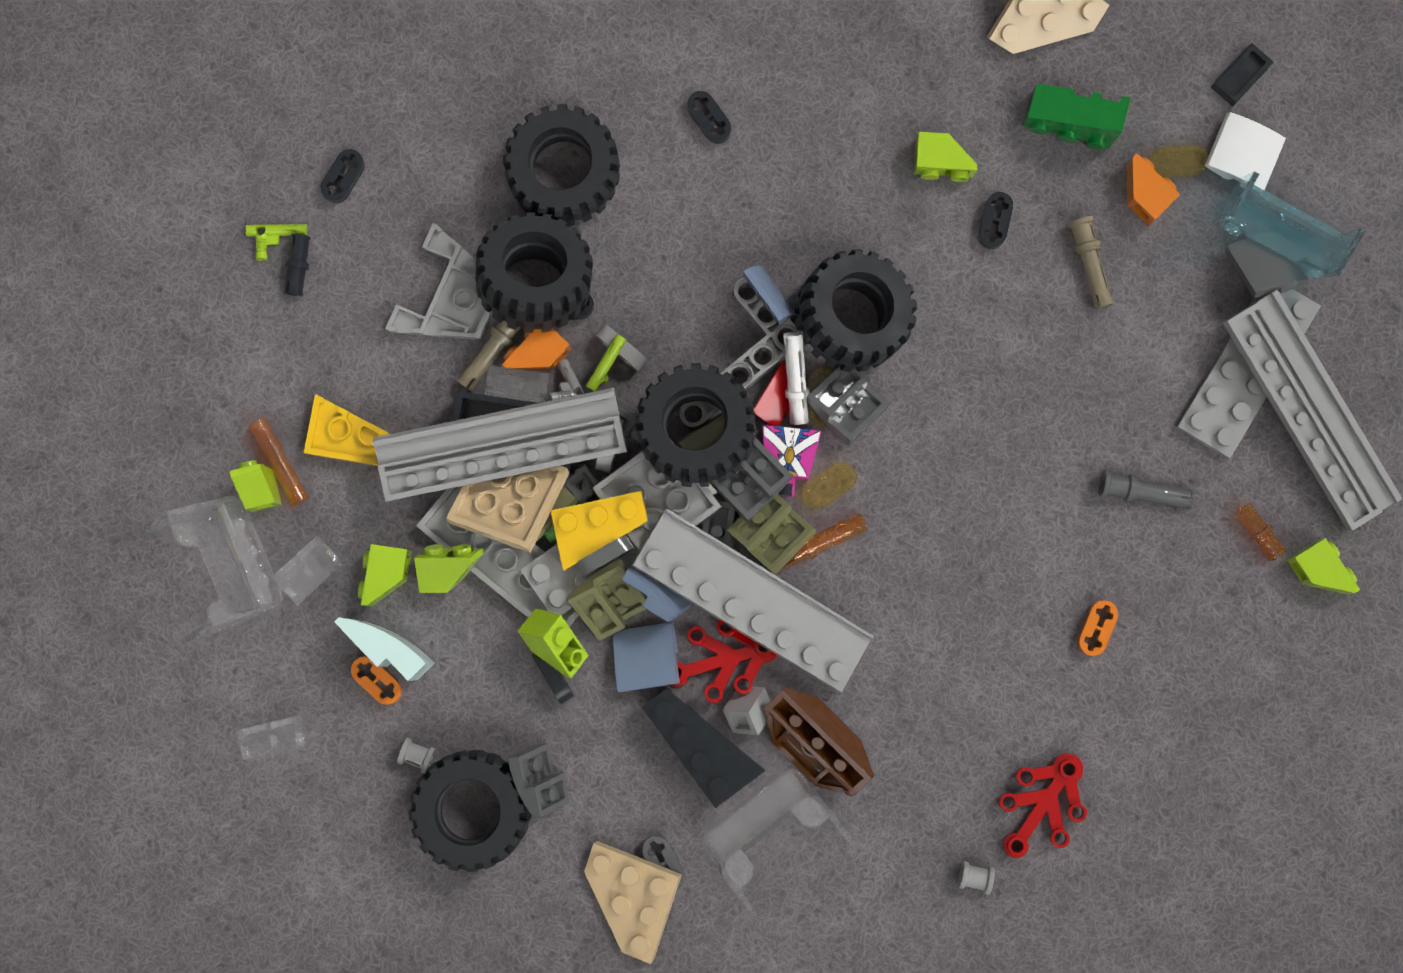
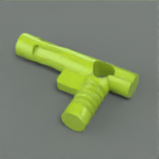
(272, 236)
(600, 374)

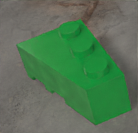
(1076, 116)

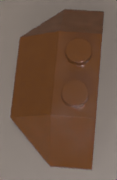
(818, 742)

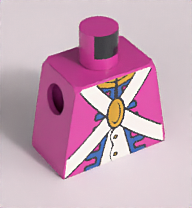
(794, 450)

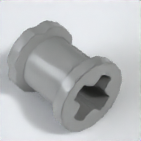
(416, 755)
(976, 877)

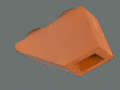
(1147, 190)
(537, 352)

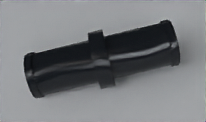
(297, 265)

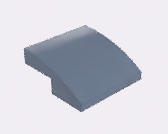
(769, 294)
(660, 599)
(645, 657)

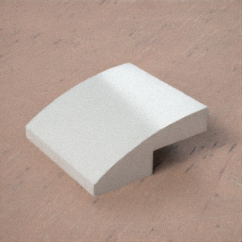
(1244, 148)

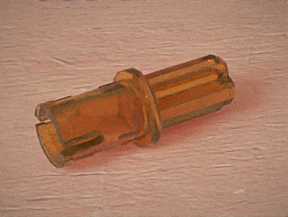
(1260, 531)

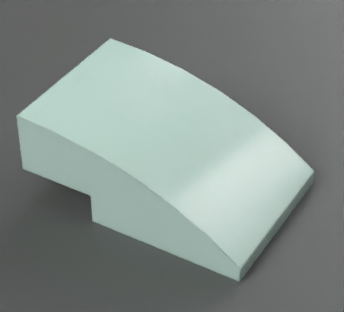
(386, 648)

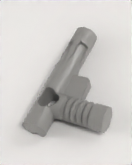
(570, 387)

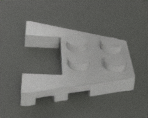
(455, 306)

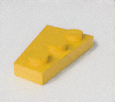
(340, 434)
(594, 524)

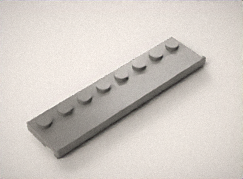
(1312, 410)
(499, 444)
(752, 600)

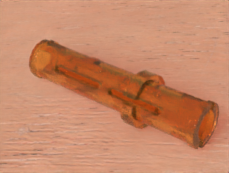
(261, 431)
(829, 538)

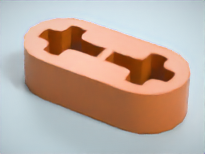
(1104, 631)
(371, 686)

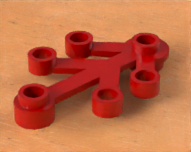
(726, 659)
(1046, 801)

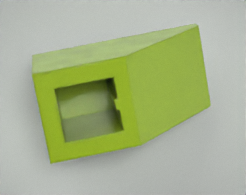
(942, 156)
(256, 486)
(444, 568)
(1321, 568)
(385, 572)
(553, 641)

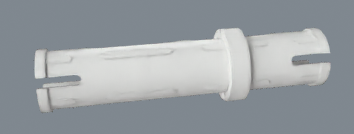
(795, 370)

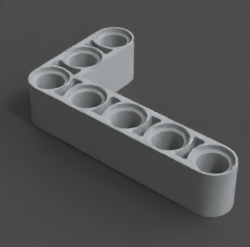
(747, 362)

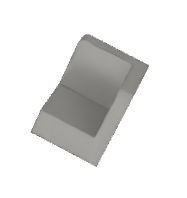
(746, 712)

